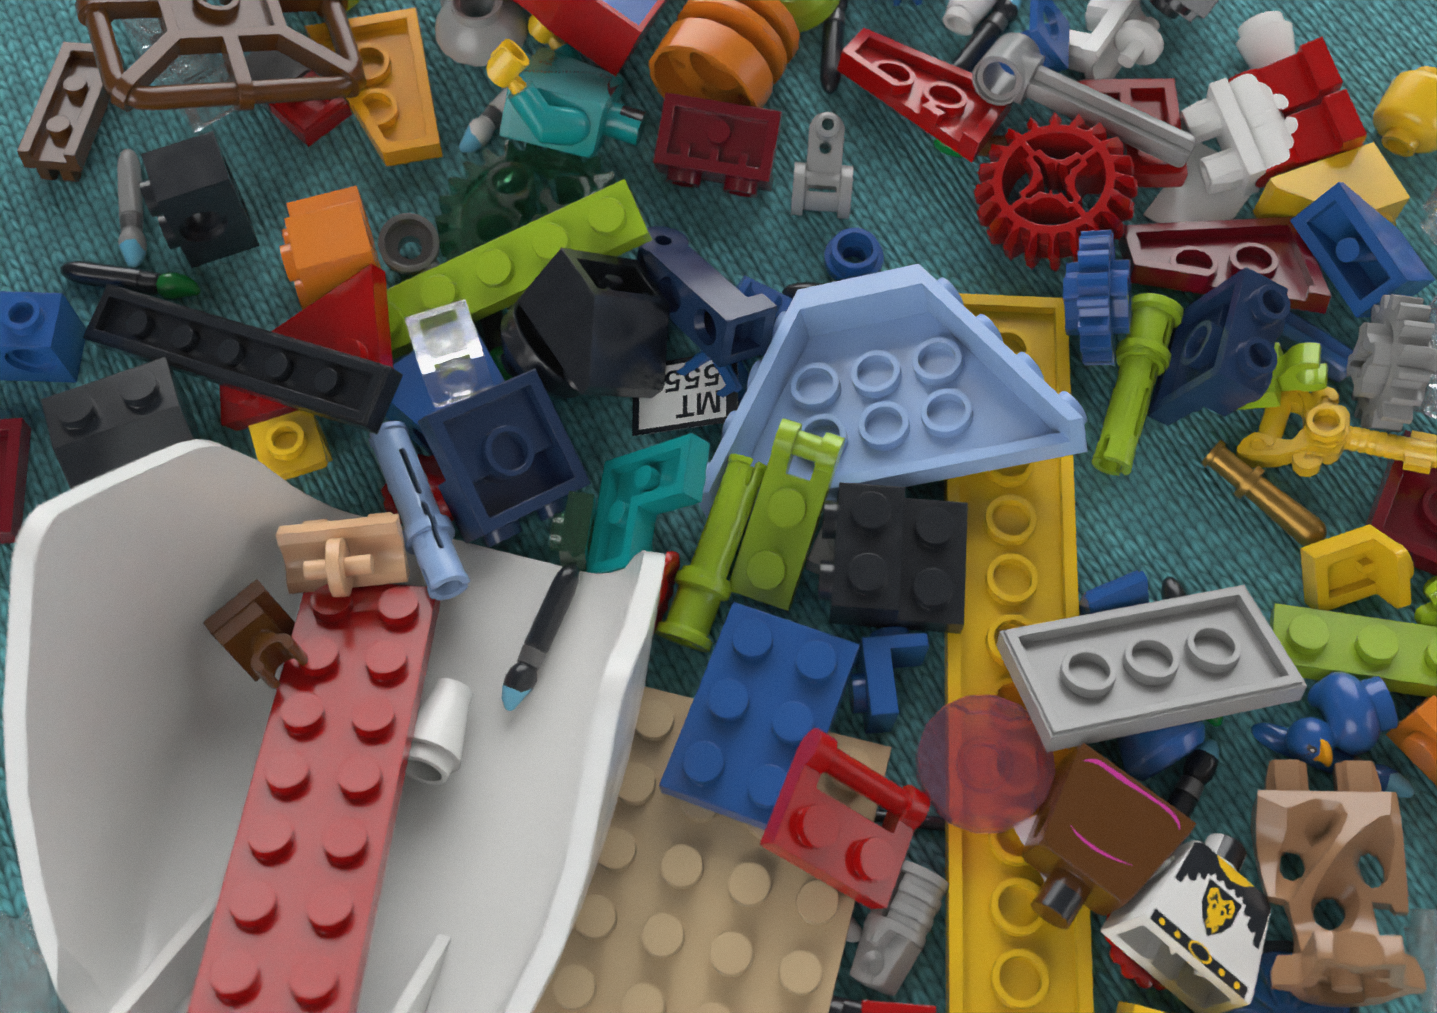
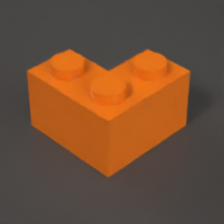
(326, 242)

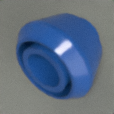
(1156, 750)

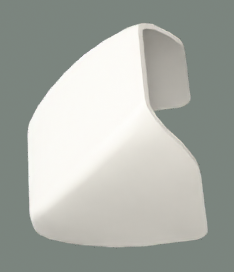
(145, 733)

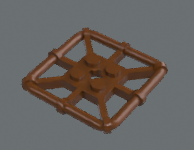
(229, 29)

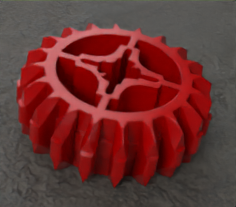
(1060, 160)

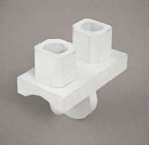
(1118, 39)

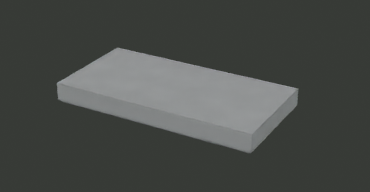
(1148, 667)

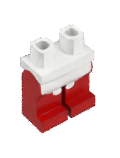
(1274, 120)

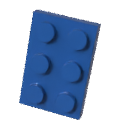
(752, 710)

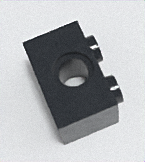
(197, 200)

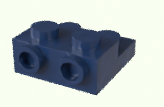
(1223, 349)
(503, 458)

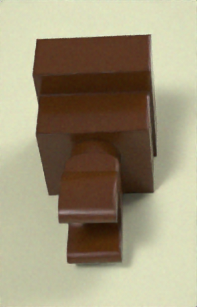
(256, 633)

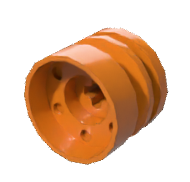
(726, 51)

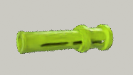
(1140, 360)
(704, 582)

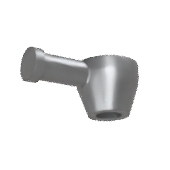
(405, 229)

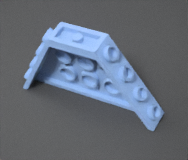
(904, 381)

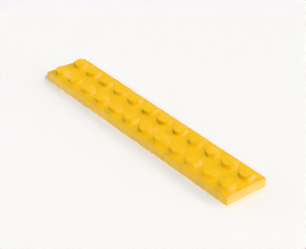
(1016, 576)

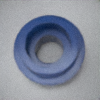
(853, 243)

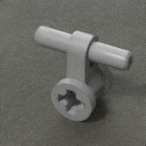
(823, 170)

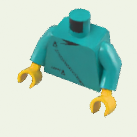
(559, 98)

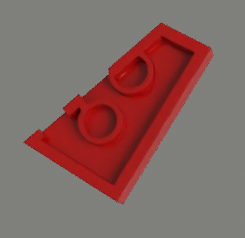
(923, 90)
(346, 319)

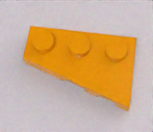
(397, 98)

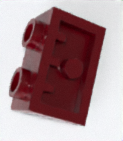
(717, 144)

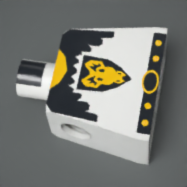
(1197, 926)

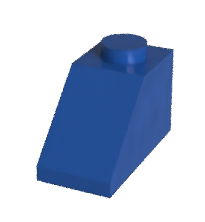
(1360, 250)

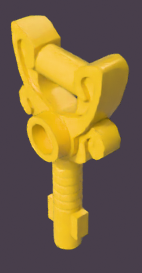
(1326, 436)

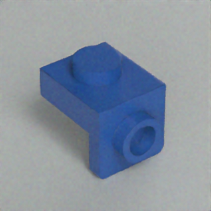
(873, 686)

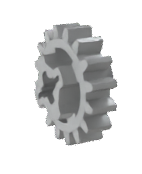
(1392, 362)

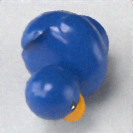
(1352, 718)

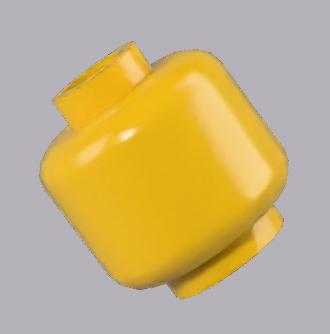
(1409, 113)

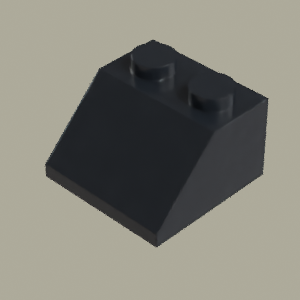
(118, 420)

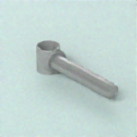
(1073, 98)

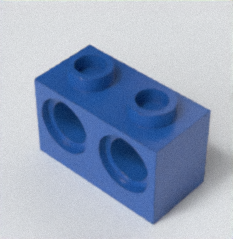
(39, 337)

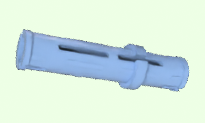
(425, 530)

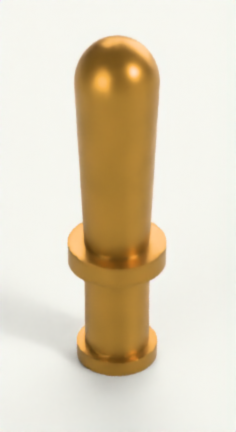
(1280, 507)

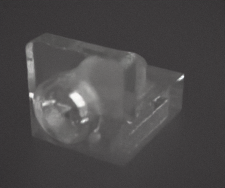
(449, 353)

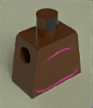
(1098, 838)

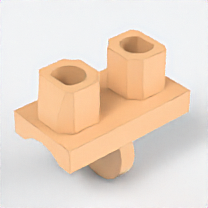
(344, 553)

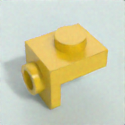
(291, 444)
(1354, 568)

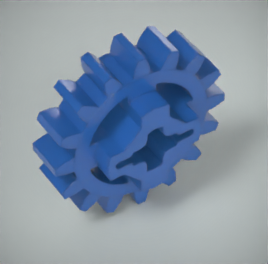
(1097, 297)

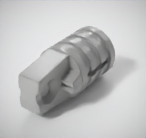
(898, 934)

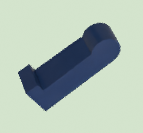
(704, 302)

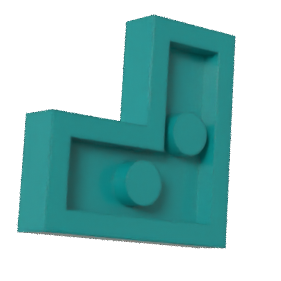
(637, 490)

